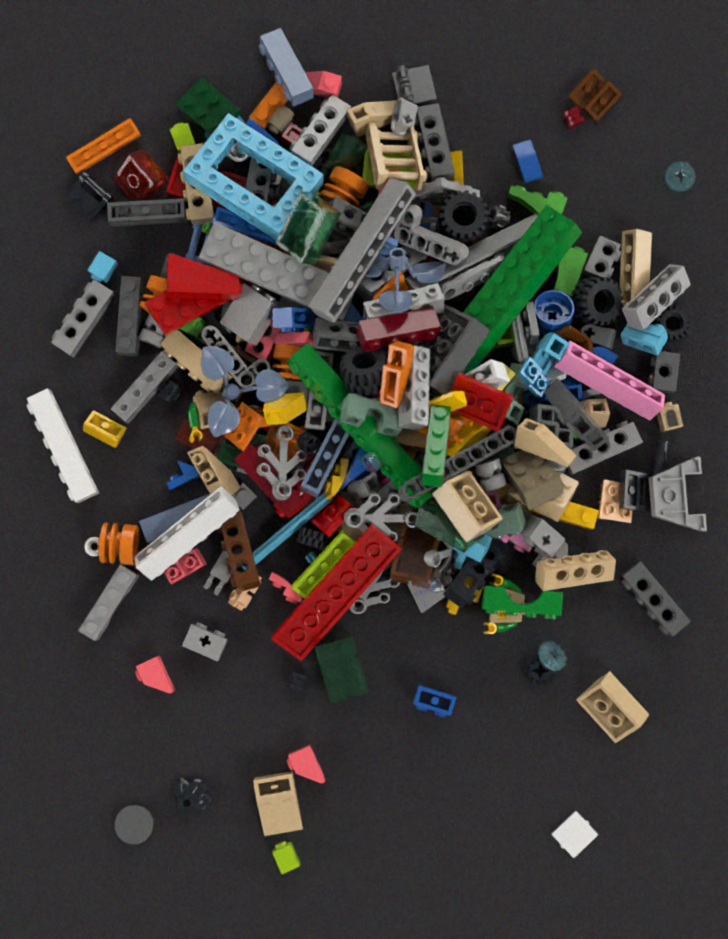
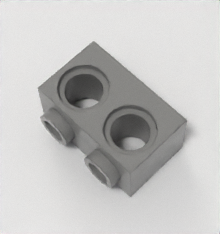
(598, 257)

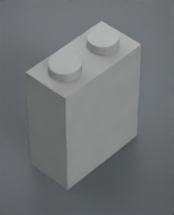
(250, 313)

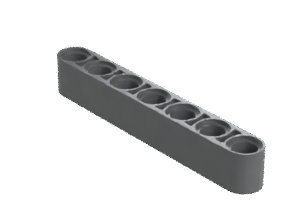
(466, 460)

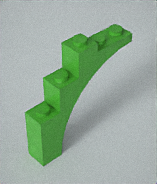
(572, 263)

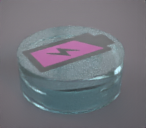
(370, 462)

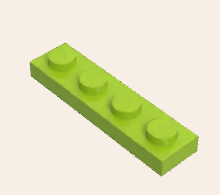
(323, 564)

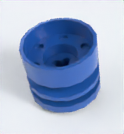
(553, 311)

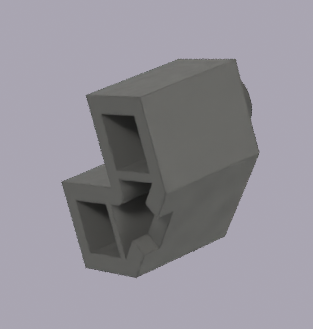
(552, 419)

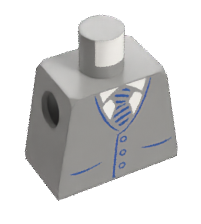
(428, 597)

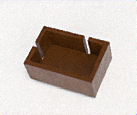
(409, 562)

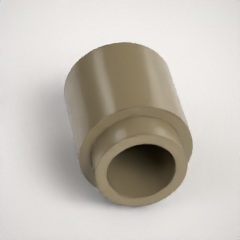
(280, 120)

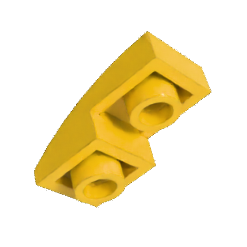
(334, 483)

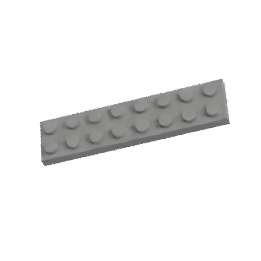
(264, 266)

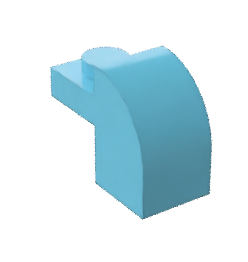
(549, 349)
(476, 552)

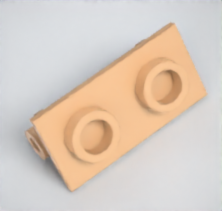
(241, 599)

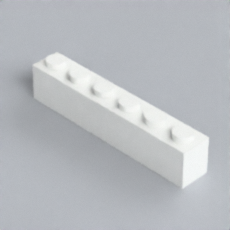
(62, 445)
(186, 533)

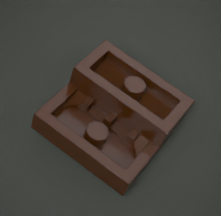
(594, 95)

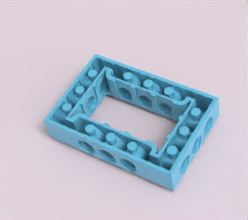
(204, 176)

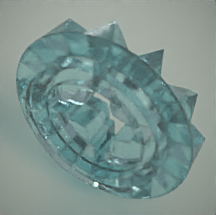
(674, 182)
(548, 660)

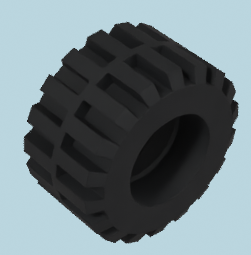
(468, 201)
(609, 300)
(363, 370)

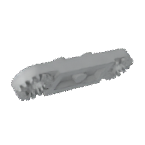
(471, 278)

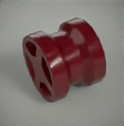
(573, 118)

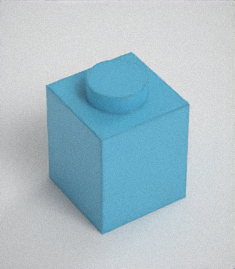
(102, 267)

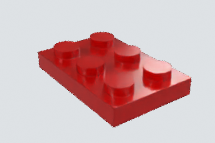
(484, 403)

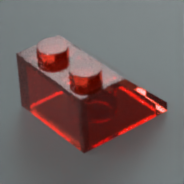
(140, 176)

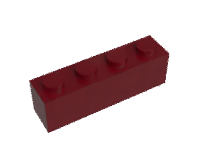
(401, 327)
(249, 461)

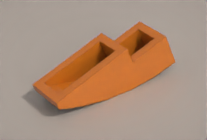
(396, 373)

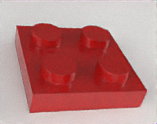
(331, 515)

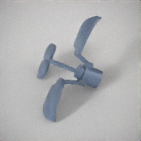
(397, 300)
(221, 416)

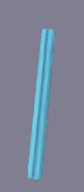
(290, 528)

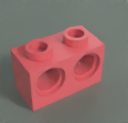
(268, 345)

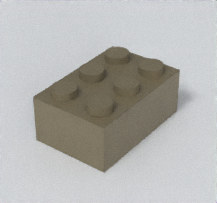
(532, 478)

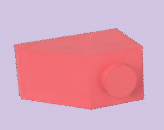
(325, 83)
(155, 675)
(306, 764)

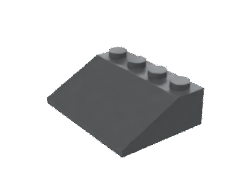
(453, 348)

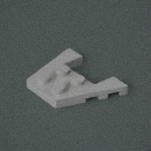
(670, 498)

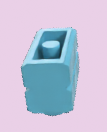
(647, 340)

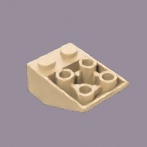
(278, 803)

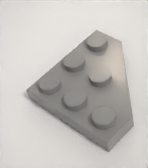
(439, 191)

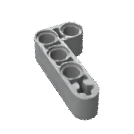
(452, 250)
(243, 371)

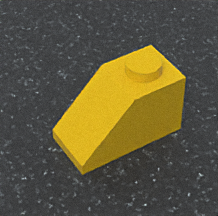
(284, 408)

